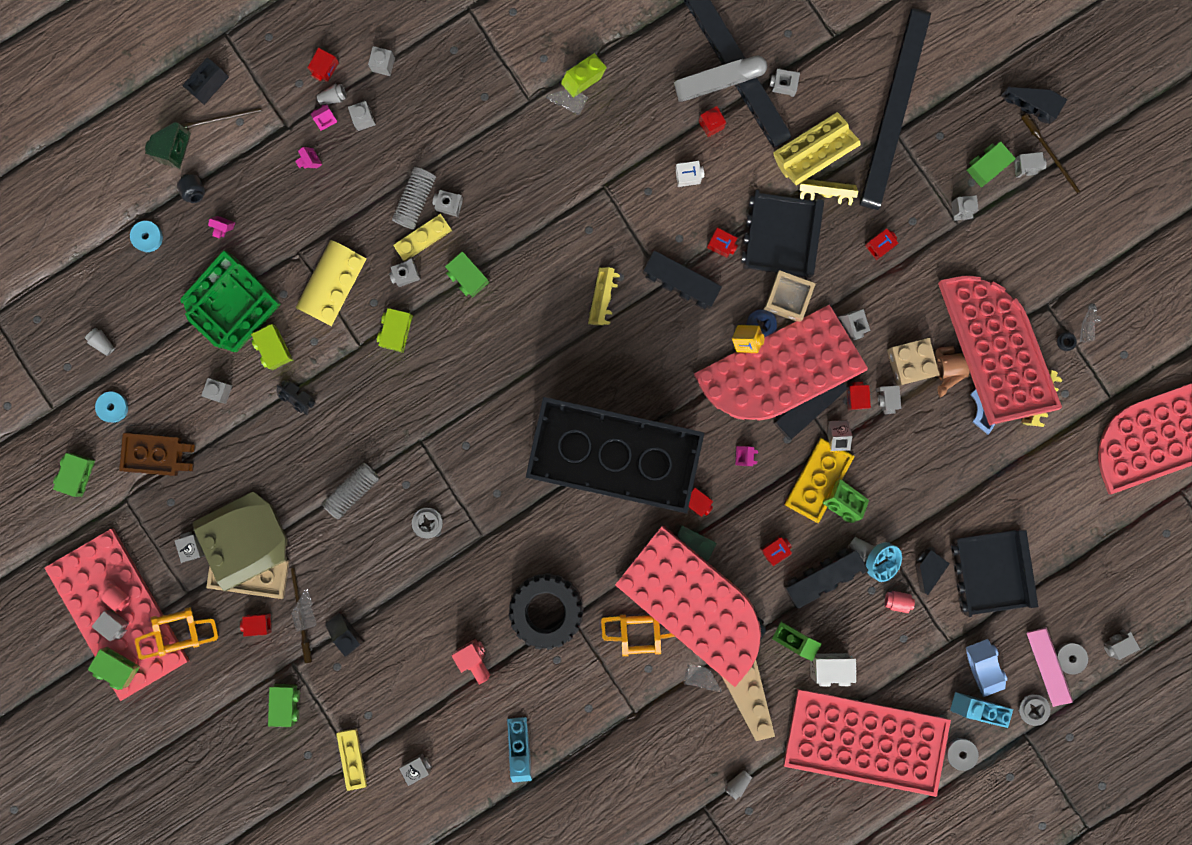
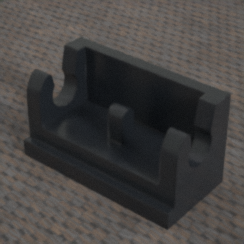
(205, 81)

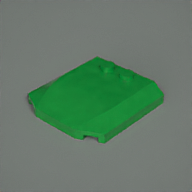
(228, 303)

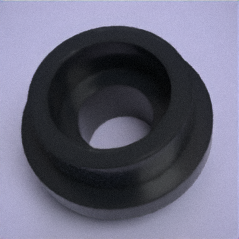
(1071, 339)

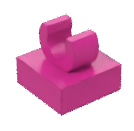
(323, 117)
(308, 158)
(220, 226)
(745, 456)

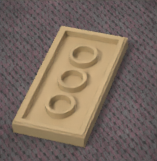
(267, 584)

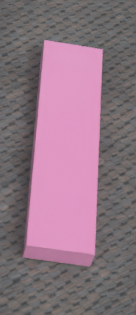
(1049, 667)

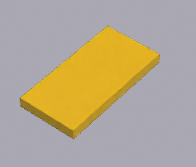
(818, 480)

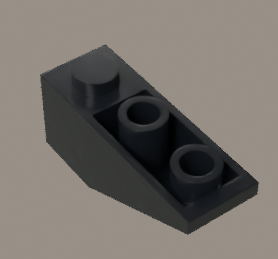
(1039, 102)

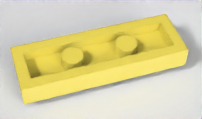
(422, 237)
(351, 759)

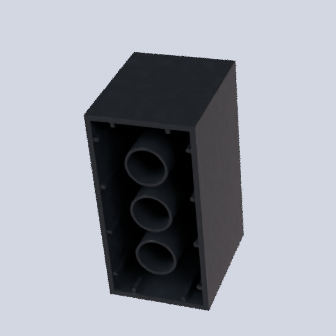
(615, 455)

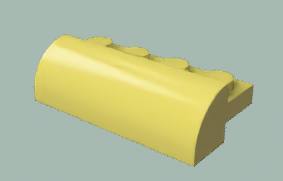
(816, 149)
(331, 282)

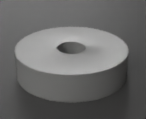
(1080, 658)
(968, 760)

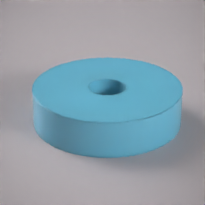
(137, 236)
(103, 407)

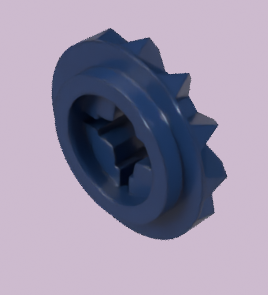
(762, 315)

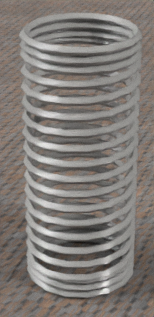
(424, 182)
(350, 486)

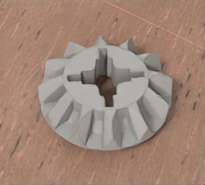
(423, 531)
(1043, 710)

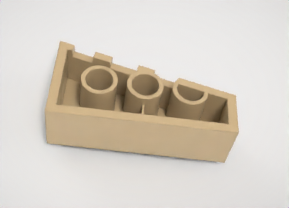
(752, 703)

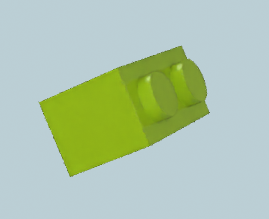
(583, 75)
(394, 330)
(271, 347)

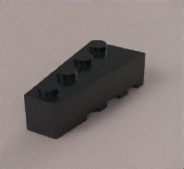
(825, 577)

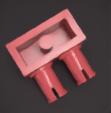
(470, 658)

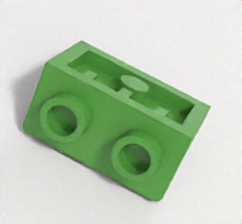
(846, 502)

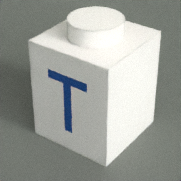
(689, 173)

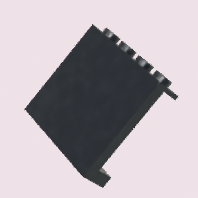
(782, 234)
(994, 572)

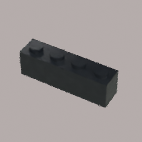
(681, 280)
(797, 418)

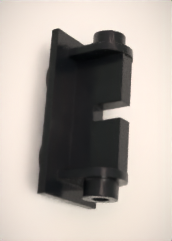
(288, 392)

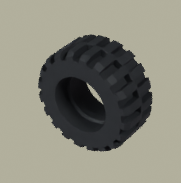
(546, 637)

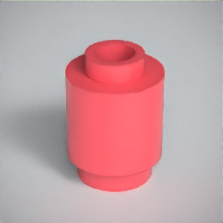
(114, 597)
(899, 601)

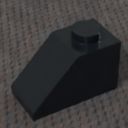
(929, 570)
(343, 634)

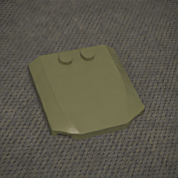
(241, 540)

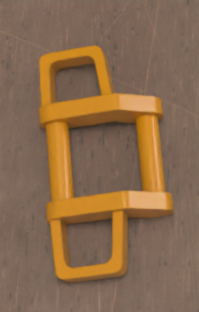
(656, 648)
(163, 649)

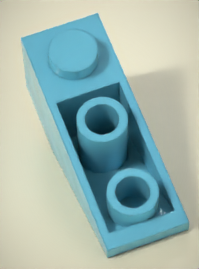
(981, 710)
(519, 750)

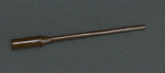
(188, 125)
(1035, 131)
(305, 643)

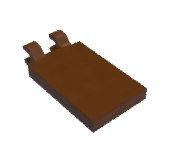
(153, 454)

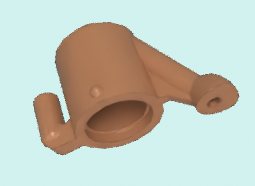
(951, 368)

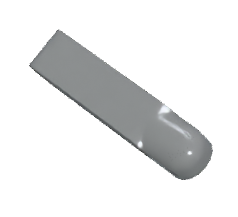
(720, 77)

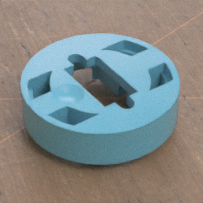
(887, 569)

